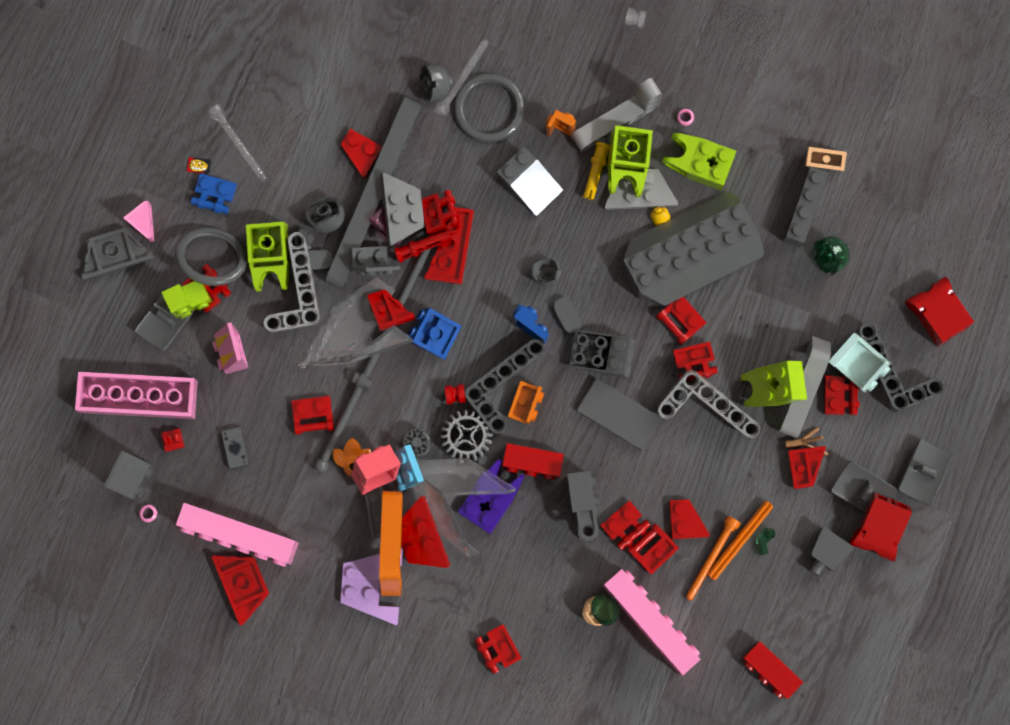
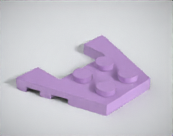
(362, 588)

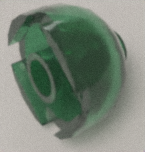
(831, 254)

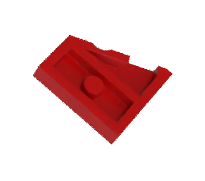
(361, 151)
(387, 310)

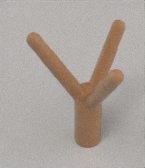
(804, 440)

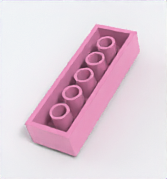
(136, 395)
(236, 533)
(651, 622)

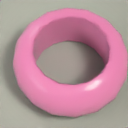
(685, 111)
(142, 510)

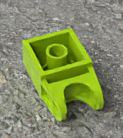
(696, 160)
(628, 164)
(270, 259)
(776, 384)

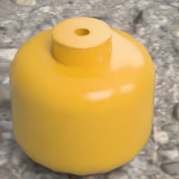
(660, 215)

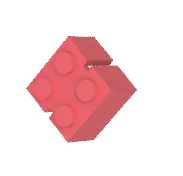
(375, 469)

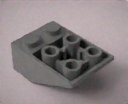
(602, 353)

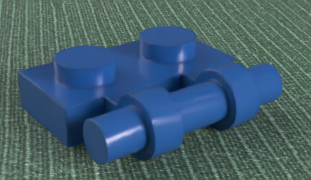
(215, 188)

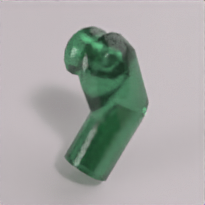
(763, 538)

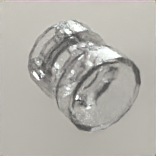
(634, 17)

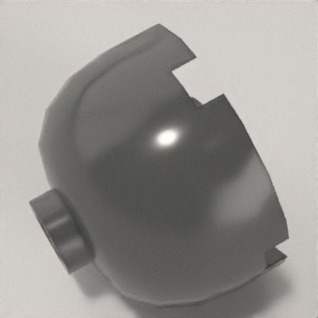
(435, 82)
(326, 214)

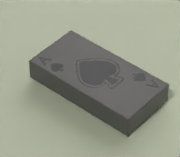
(235, 448)

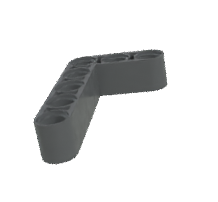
(500, 381)
(898, 392)

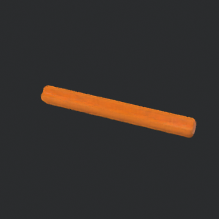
(740, 540)

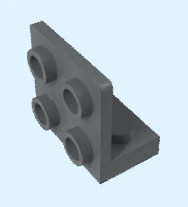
(370, 261)

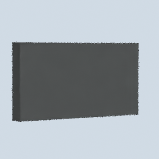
(619, 414)

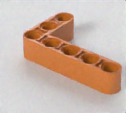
(391, 544)

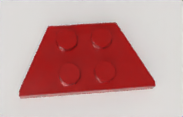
(421, 538)
(242, 584)

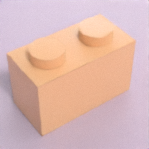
(825, 158)

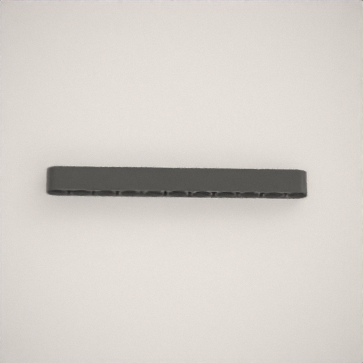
(372, 194)

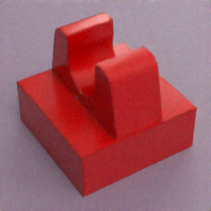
(172, 440)

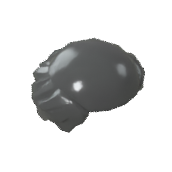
(545, 271)

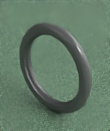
(490, 78)
(208, 280)

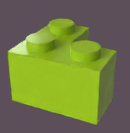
(186, 299)

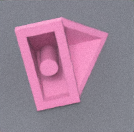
(142, 220)

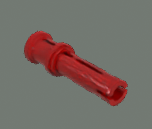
(415, 248)

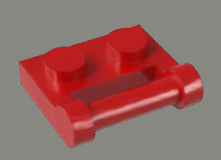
(686, 315)
(309, 409)
(658, 553)

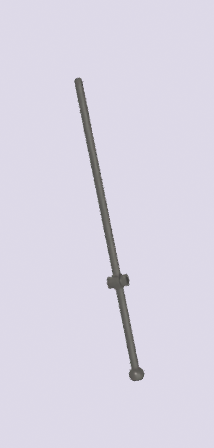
(363, 380)

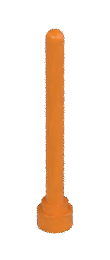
(730, 525)

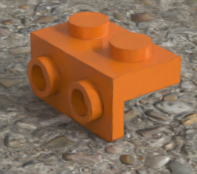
(562, 121)
(525, 403)

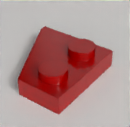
(805, 465)
(686, 521)

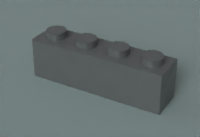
(805, 207)

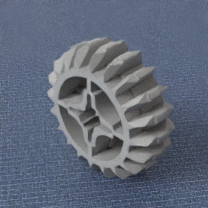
(459, 441)

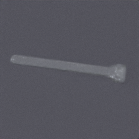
(443, 107)
(217, 114)

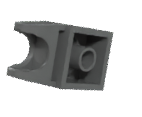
(583, 502)

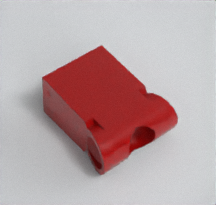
(940, 311)
(882, 526)

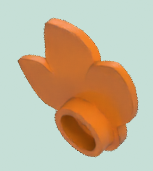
(346, 457)

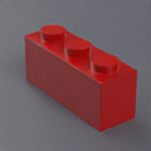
(532, 461)
(771, 670)

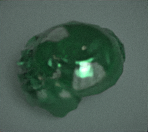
(605, 609)

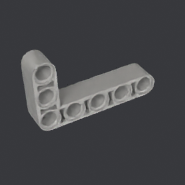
(645, 101)
(301, 290)
(817, 359)
(710, 400)

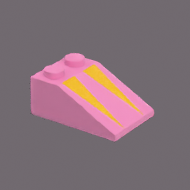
(230, 349)

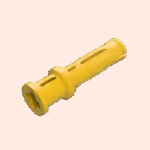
(598, 162)

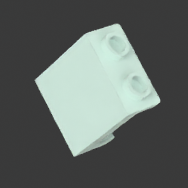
(860, 363)

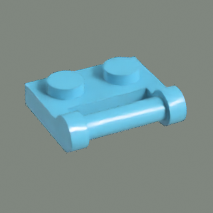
(409, 467)

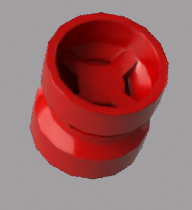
(455, 394)

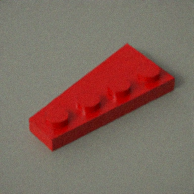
(451, 256)

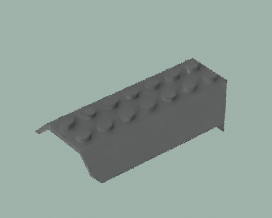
(692, 250)

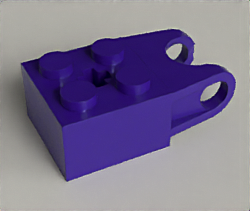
(497, 503)

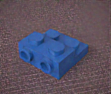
(527, 320)
(434, 332)

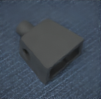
(828, 551)

